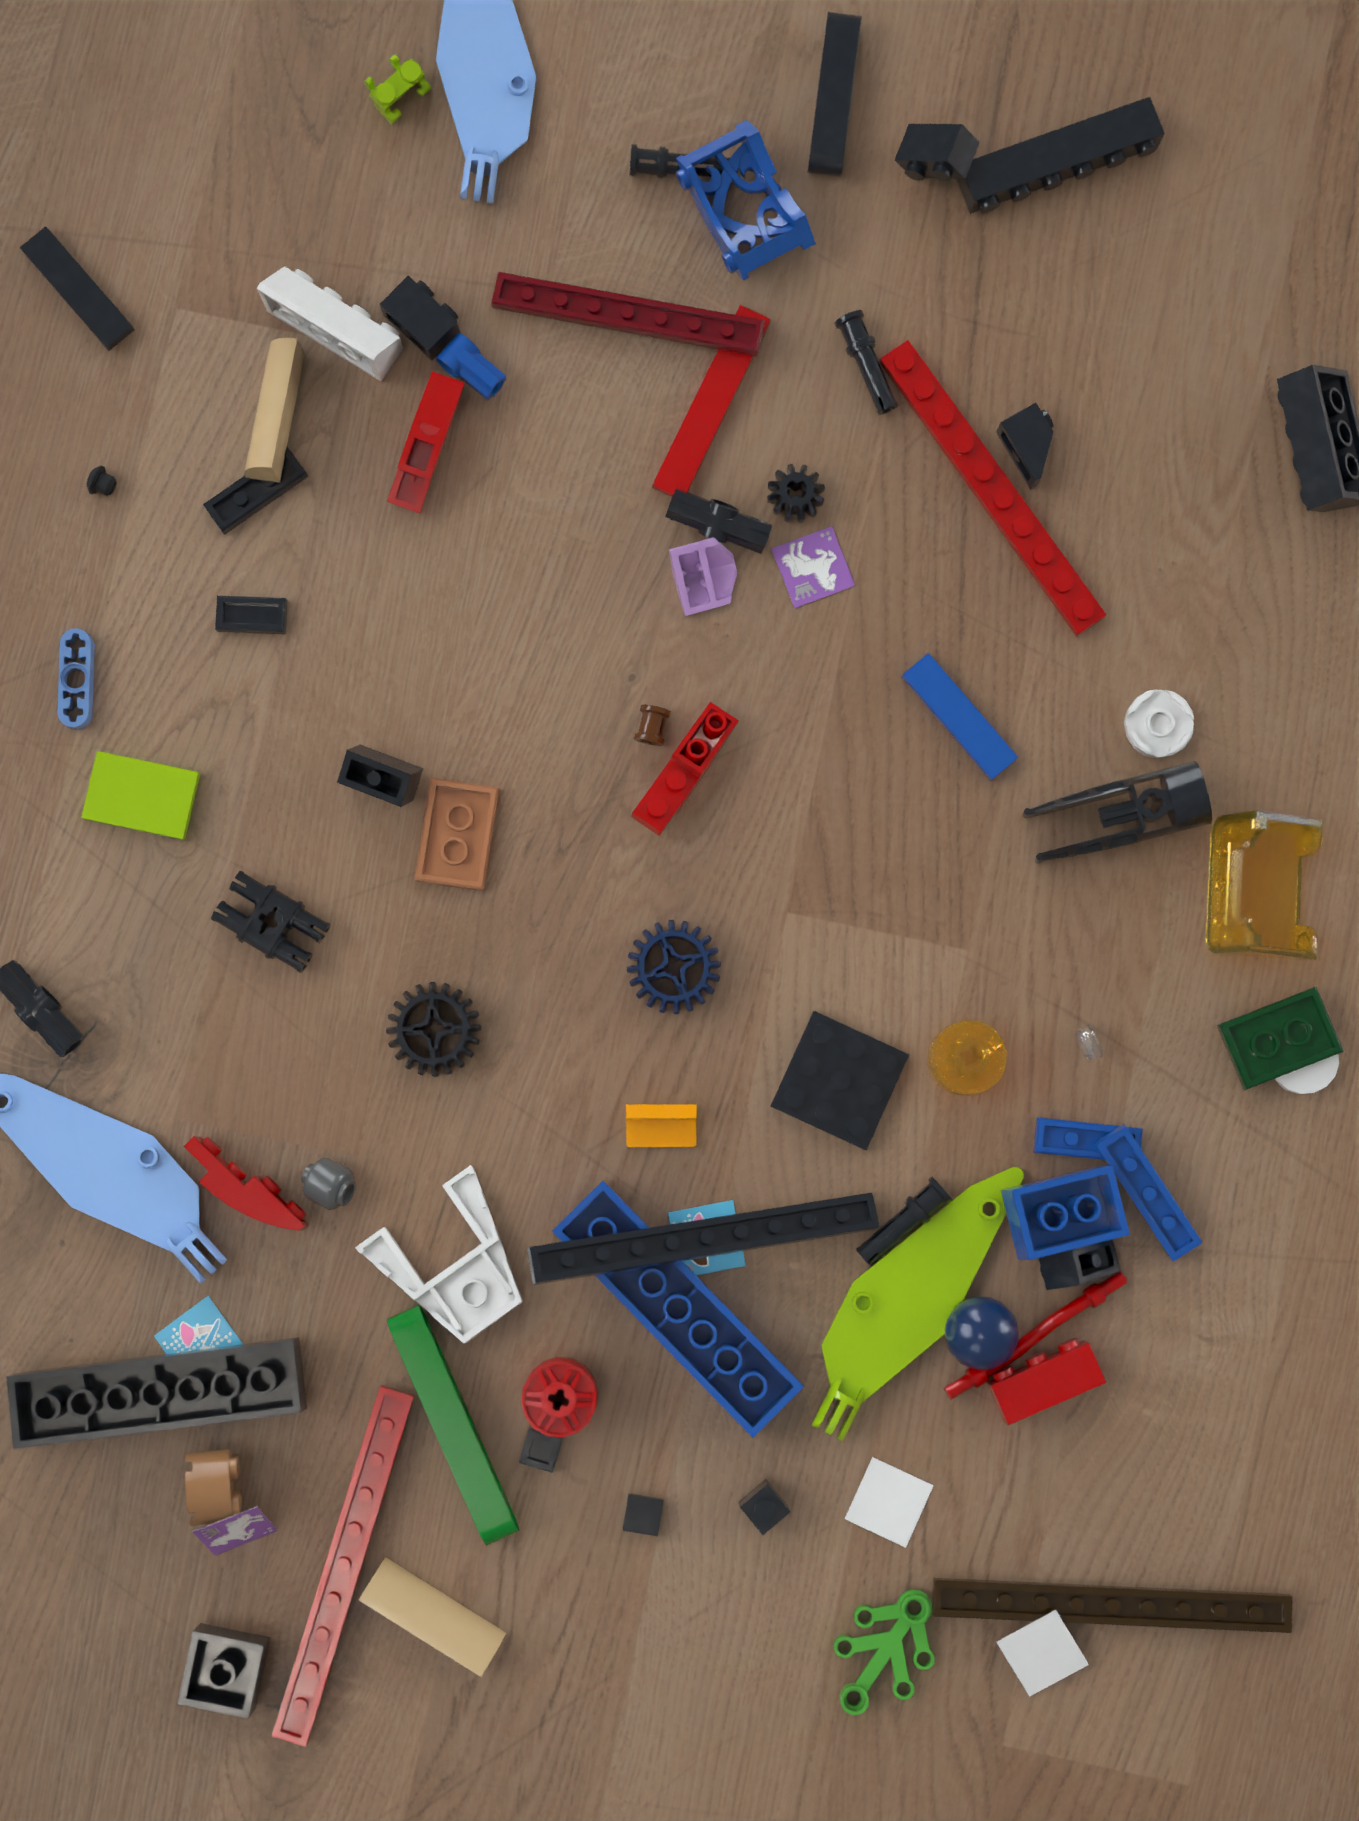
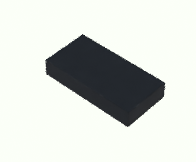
(251, 614)

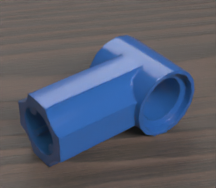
(464, 360)

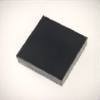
(540, 1450)
(643, 1514)

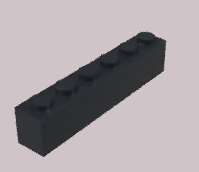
(1062, 155)

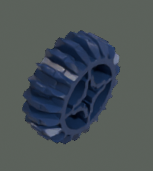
(663, 940)

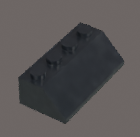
(1322, 436)

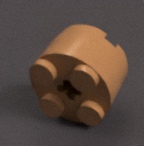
(211, 1486)

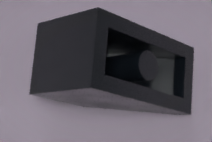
(1028, 441)
(1079, 1265)

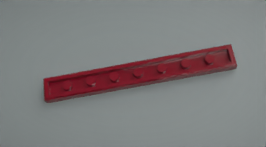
(628, 314)

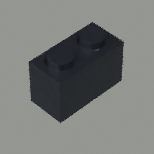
(937, 151)
(420, 316)
(380, 775)

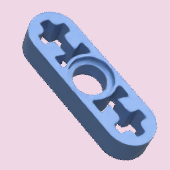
(85, 654)

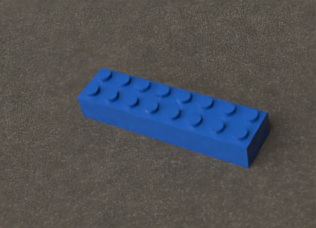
(689, 1320)

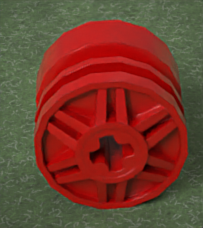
(579, 1388)

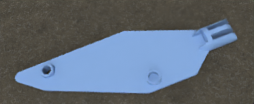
(486, 84)
(107, 1169)

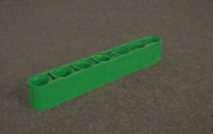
(453, 1425)

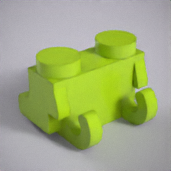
(397, 85)

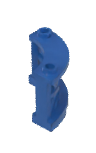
(788, 229)

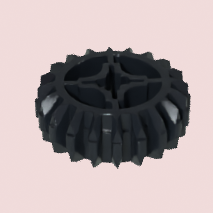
(404, 1030)

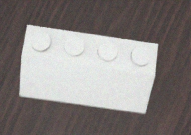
(330, 321)

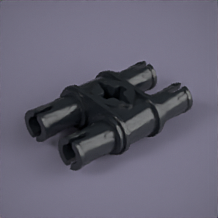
(252, 928)

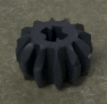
(795, 505)

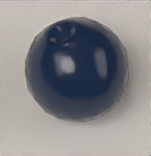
(981, 1333)

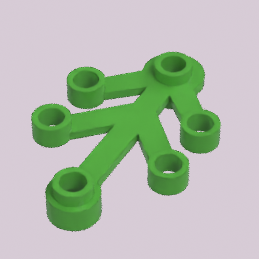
(888, 1645)

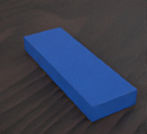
(1073, 1137)

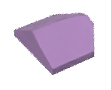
(703, 575)

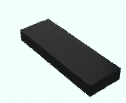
(251, 495)

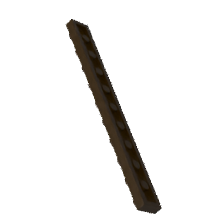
(1113, 1605)

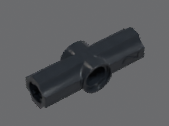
(718, 520)
(39, 1009)

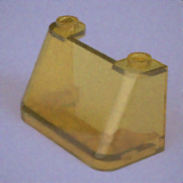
(1258, 885)

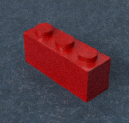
(1045, 1381)

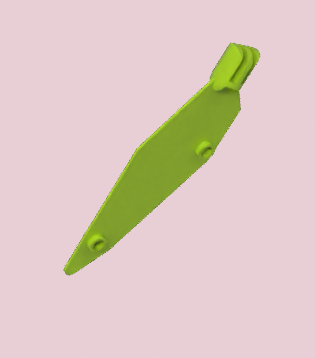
(907, 1298)

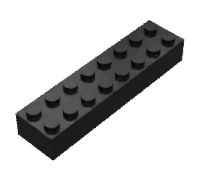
(156, 1393)

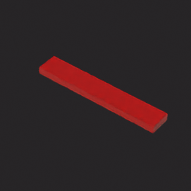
(704, 416)

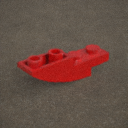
(425, 442)
(685, 769)
(255, 1199)

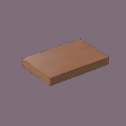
(457, 834)

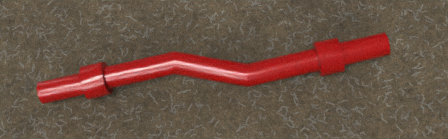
(1092, 1297)

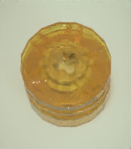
(950, 1070)

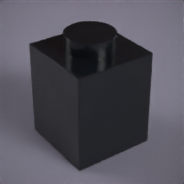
(764, 1507)

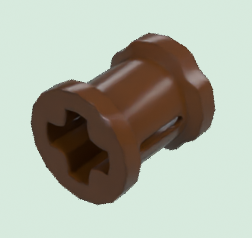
(652, 725)

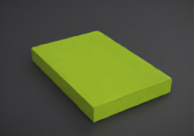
(140, 795)

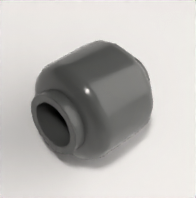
(328, 1183)

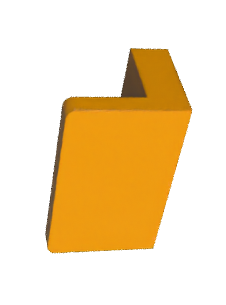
(661, 1125)

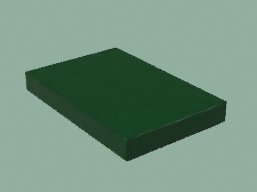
(1280, 1038)

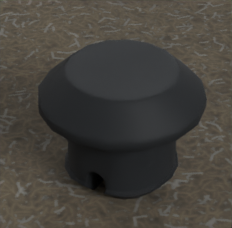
(101, 481)

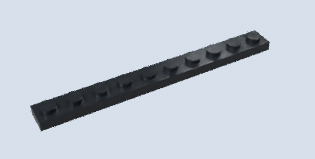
(701, 1238)

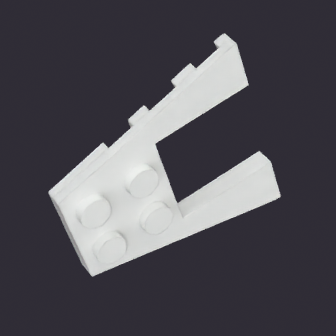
(471, 1290)

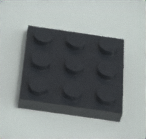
(839, 1080)

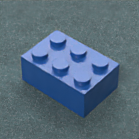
(1065, 1212)

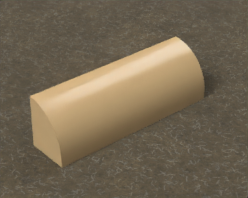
(275, 410)
(432, 1616)

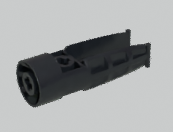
(1181, 797)

